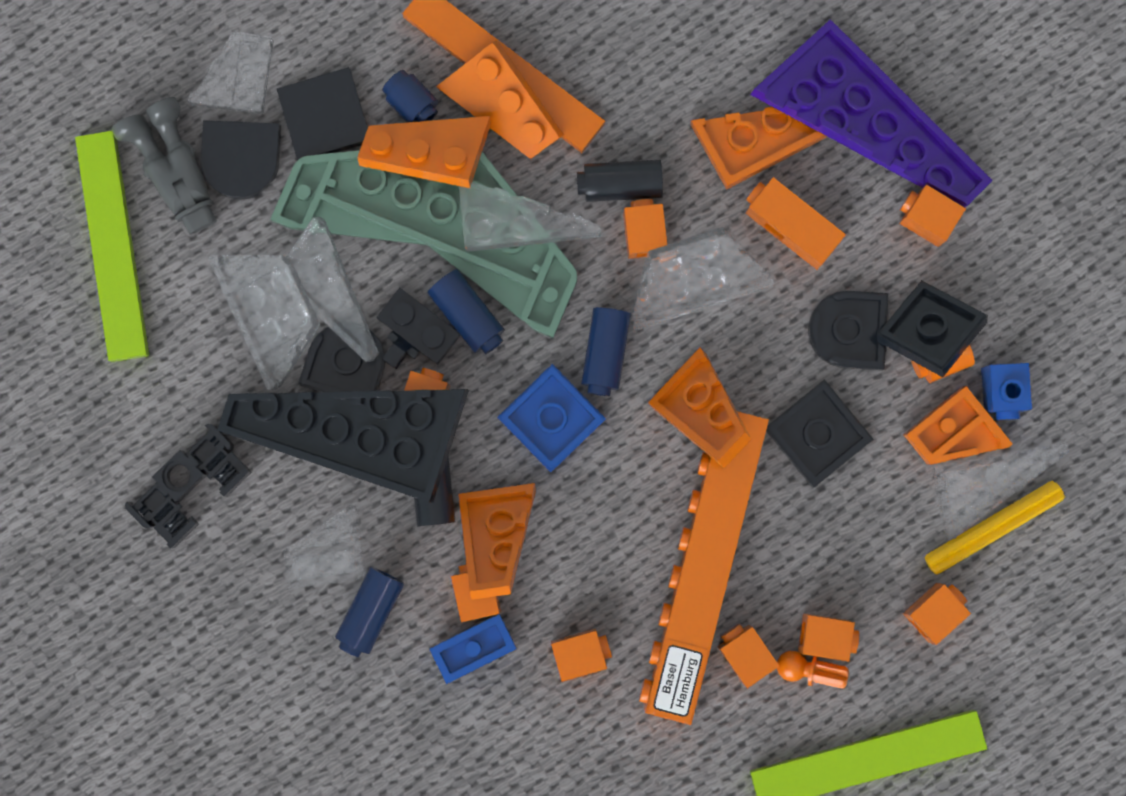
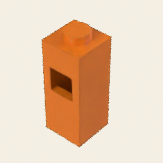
(793, 222)

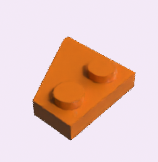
(956, 430)

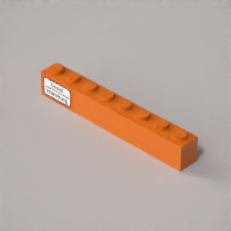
(701, 580)

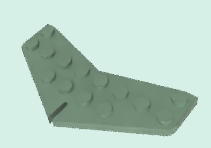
(395, 207)

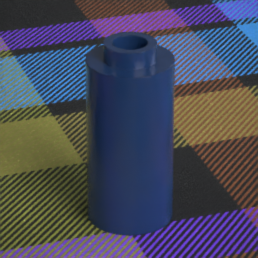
(467, 312)
(605, 350)
(368, 612)

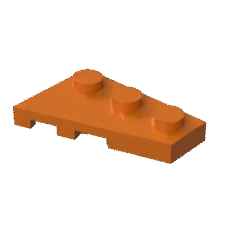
(495, 88)
(752, 142)
(427, 150)
(702, 409)
(494, 536)

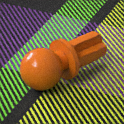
(794, 667)

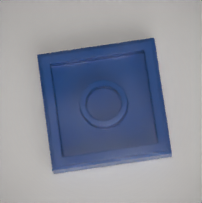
(551, 418)

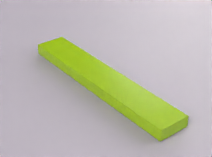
(112, 246)
(872, 757)

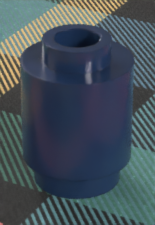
(410, 97)

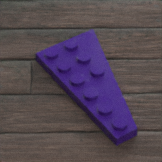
(855, 103)

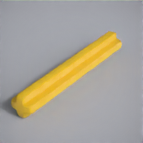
(994, 527)

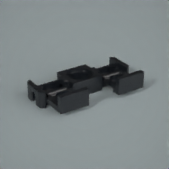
(158, 502)

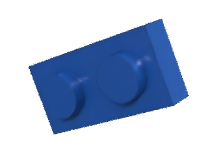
(473, 648)

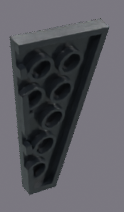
(369, 435)

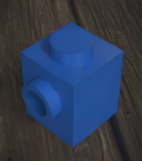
(1006, 390)

